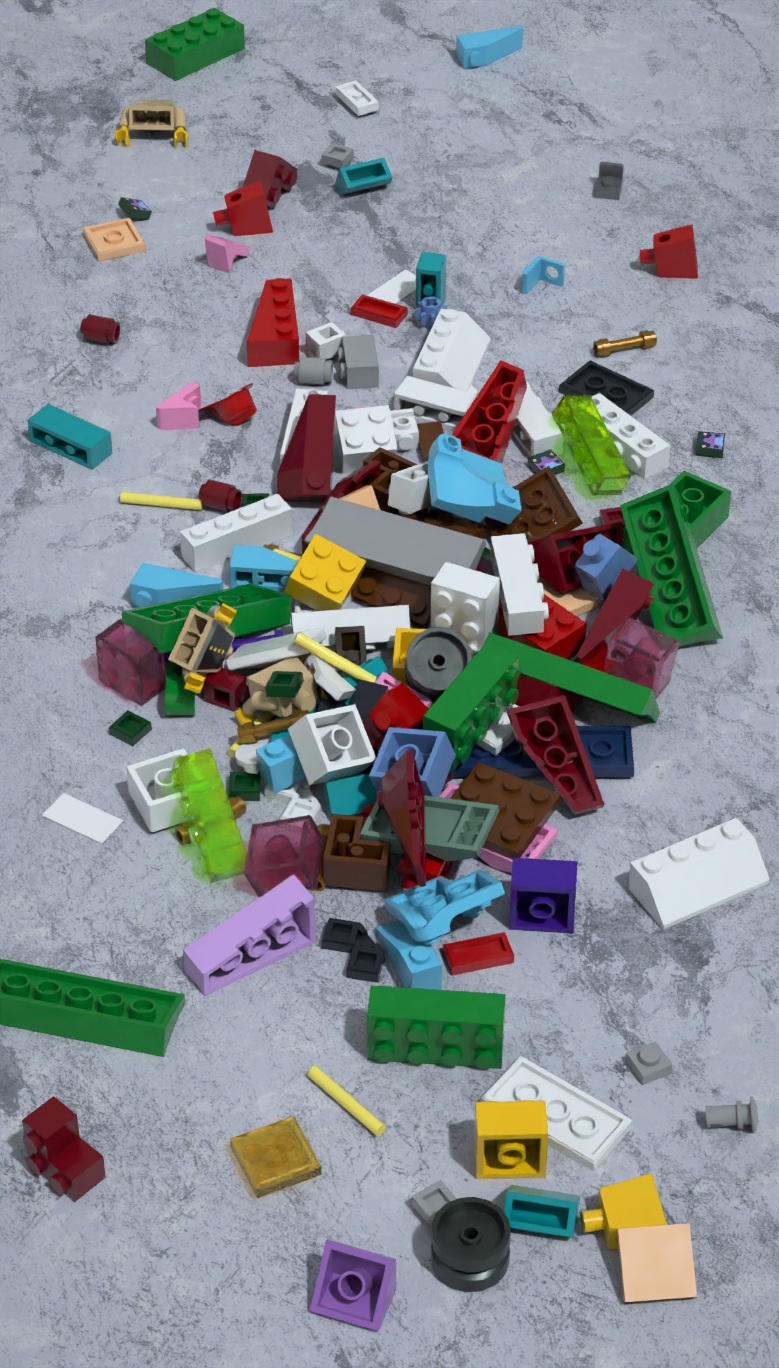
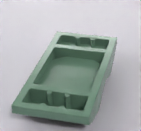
(453, 827)

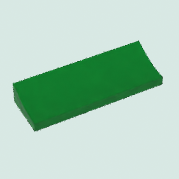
(671, 561)
(255, 606)
(582, 680)
(87, 1008)

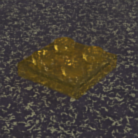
(275, 1156)

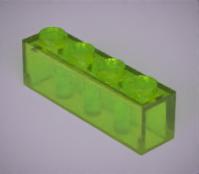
(591, 445)
(209, 814)

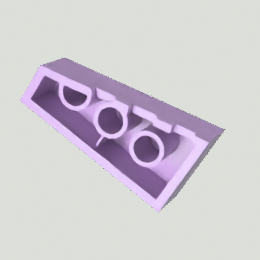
(253, 937)

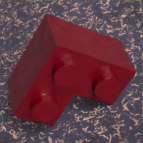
(273, 173)
(59, 1152)

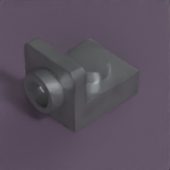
(609, 181)

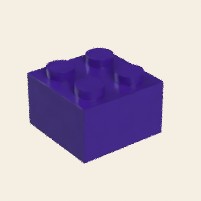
(543, 895)

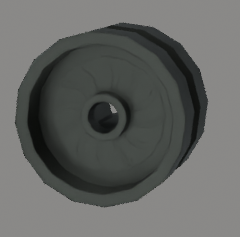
(433, 647)
(470, 1244)

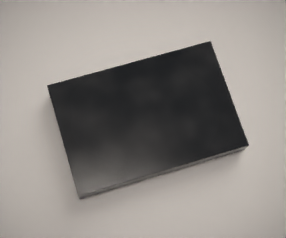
(615, 387)

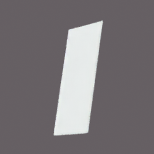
(396, 288)
(82, 818)

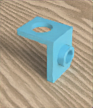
(538, 271)

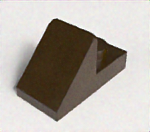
(351, 644)

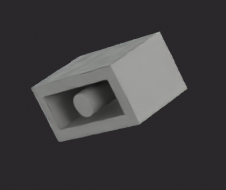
(359, 362)

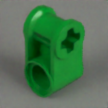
(177, 699)

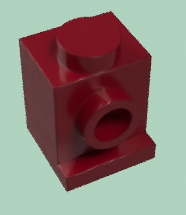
(226, 689)

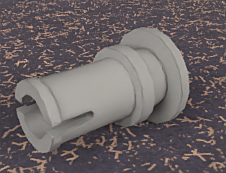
(733, 1115)

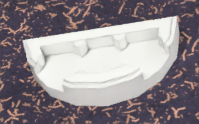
(247, 757)

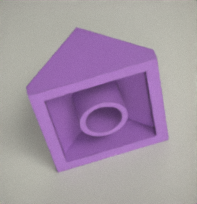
(354, 1285)

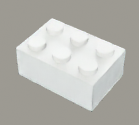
(465, 603)

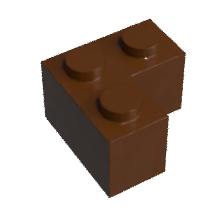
(389, 464)
(355, 861)

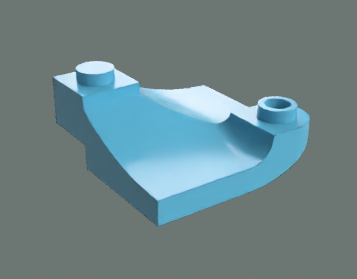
(469, 483)
(431, 908)

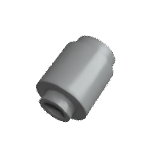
(313, 370)

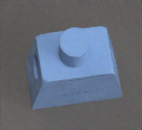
(601, 565)

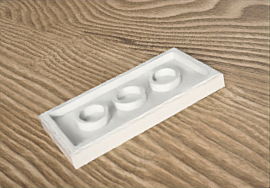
(575, 1121)

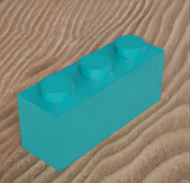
(70, 436)

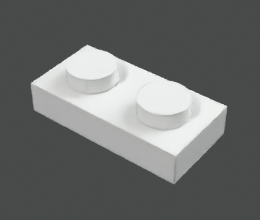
(357, 98)

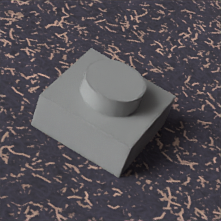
(337, 155)
(649, 1063)
(431, 1200)

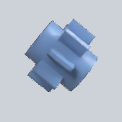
(428, 311)

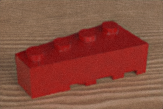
(274, 330)
(493, 413)

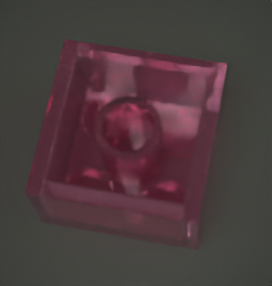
(641, 655)
(129, 663)
(281, 850)

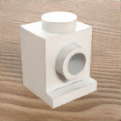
(324, 341)
(405, 429)

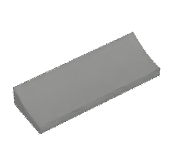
(395, 542)

